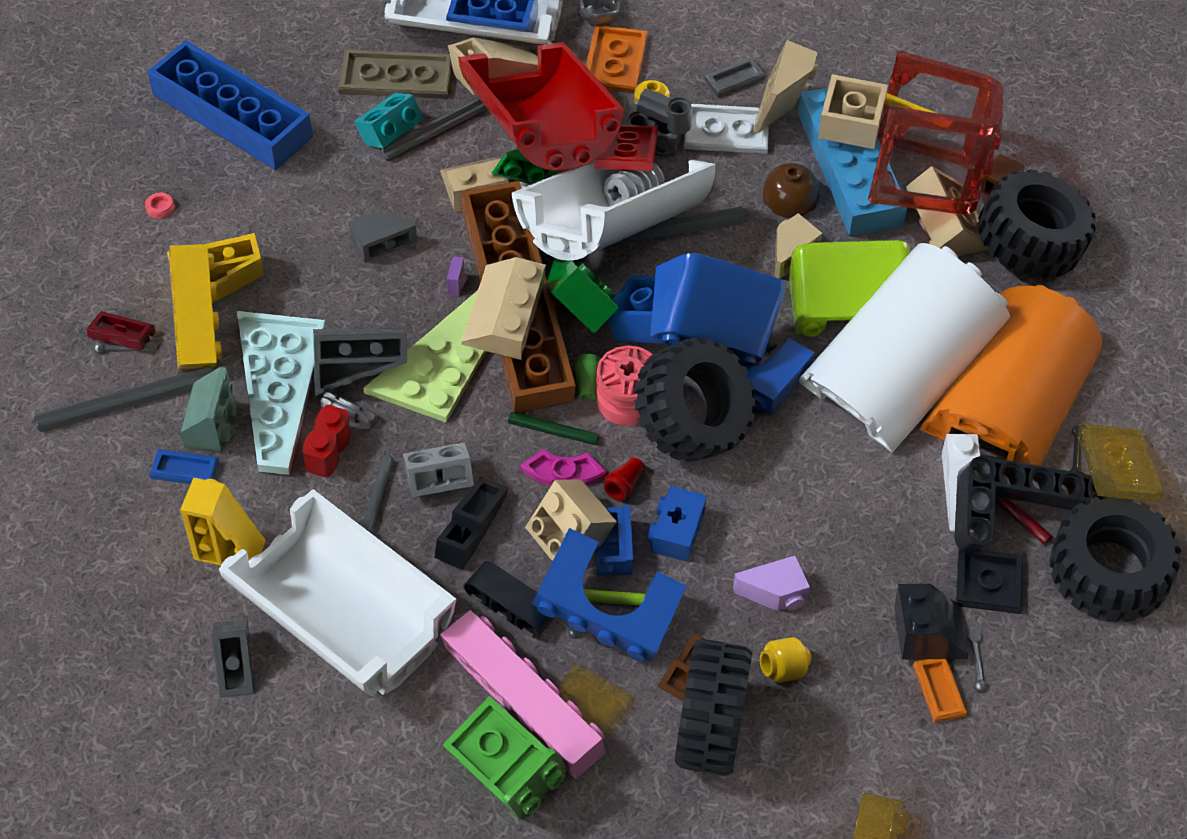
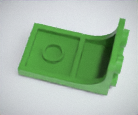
(506, 758)

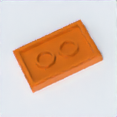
(617, 57)

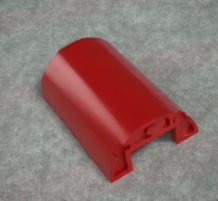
(552, 115)

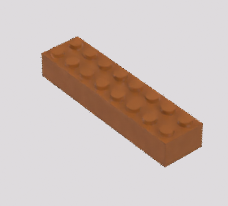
(496, 235)

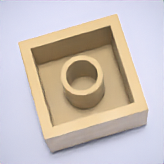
(852, 111)

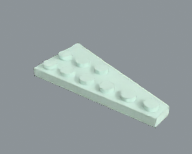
(278, 381)

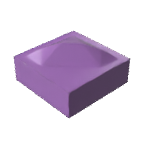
(456, 276)

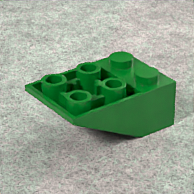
(581, 292)

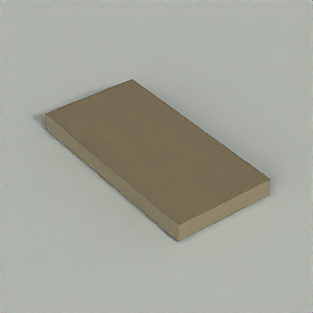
(399, 72)

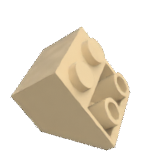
(565, 507)

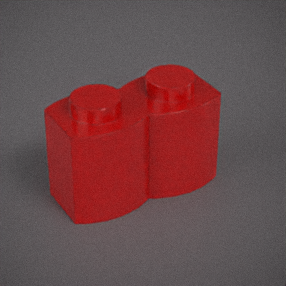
(326, 441)

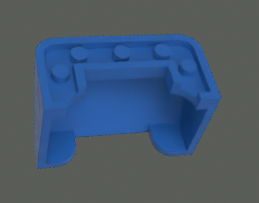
(716, 302)

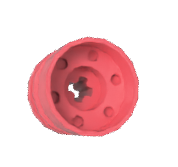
(616, 383)

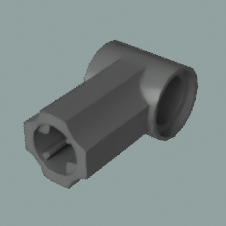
(673, 111)

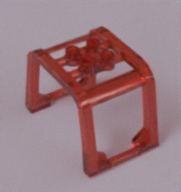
(981, 138)

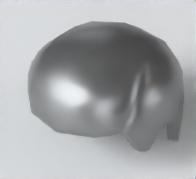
(599, 11)

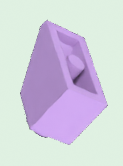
(774, 585)

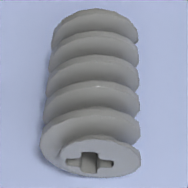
(631, 183)

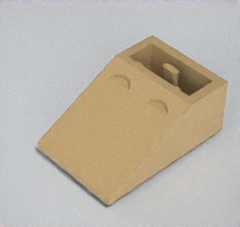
(502, 58)

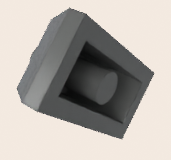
(380, 234)
(233, 657)

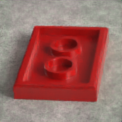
(631, 149)

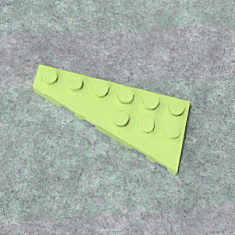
(434, 371)

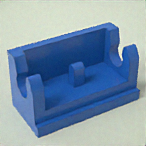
(616, 552)

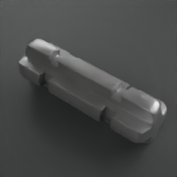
(366, 417)

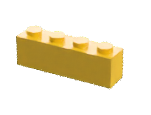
(193, 306)

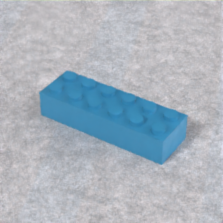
(848, 173)

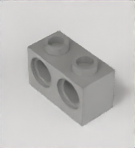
(438, 469)

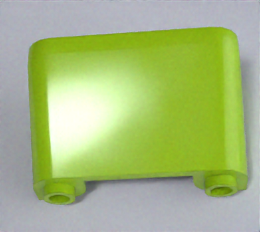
(838, 278)

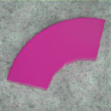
(548, 467)

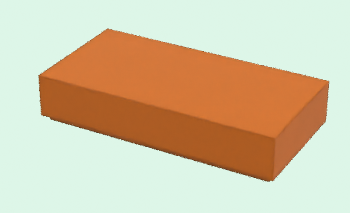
(939, 689)

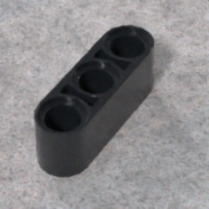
(508, 596)

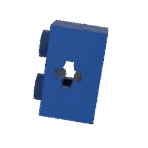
(677, 539)

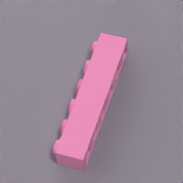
(523, 693)

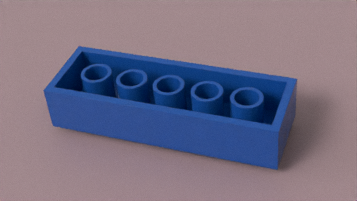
(230, 104)

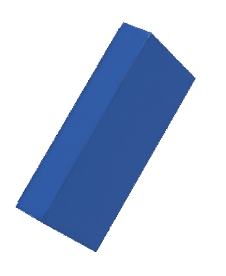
(182, 466)

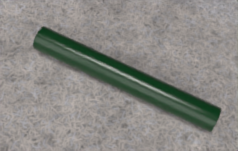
(553, 428)

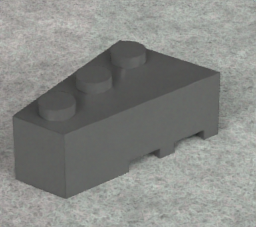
(355, 353)

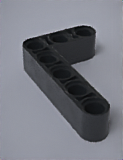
(1020, 488)

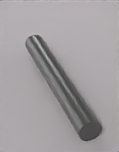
(377, 493)

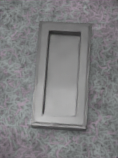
(734, 77)

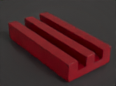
(134, 337)

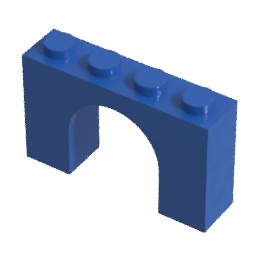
(779, 376)
(635, 632)

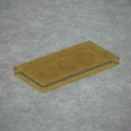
(1120, 462)

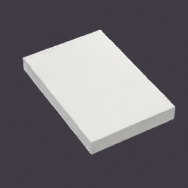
(725, 130)

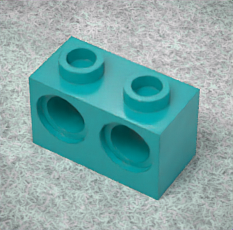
(389, 120)

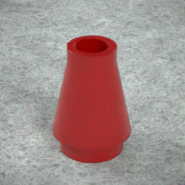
(622, 481)

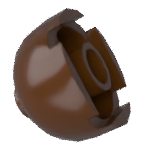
(791, 190)

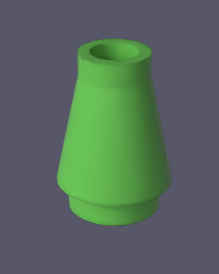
(586, 375)

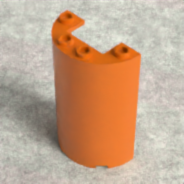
(1024, 376)

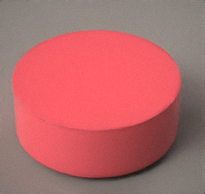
(159, 205)

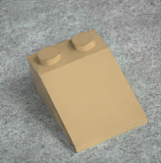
(785, 83)

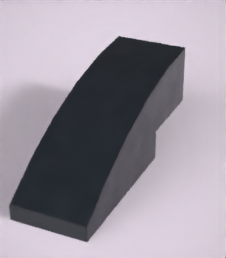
(470, 522)

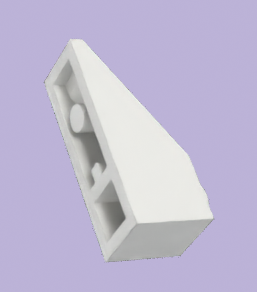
(956, 453)

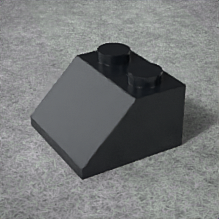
(928, 624)

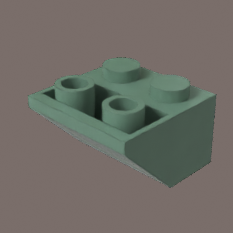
(209, 412)

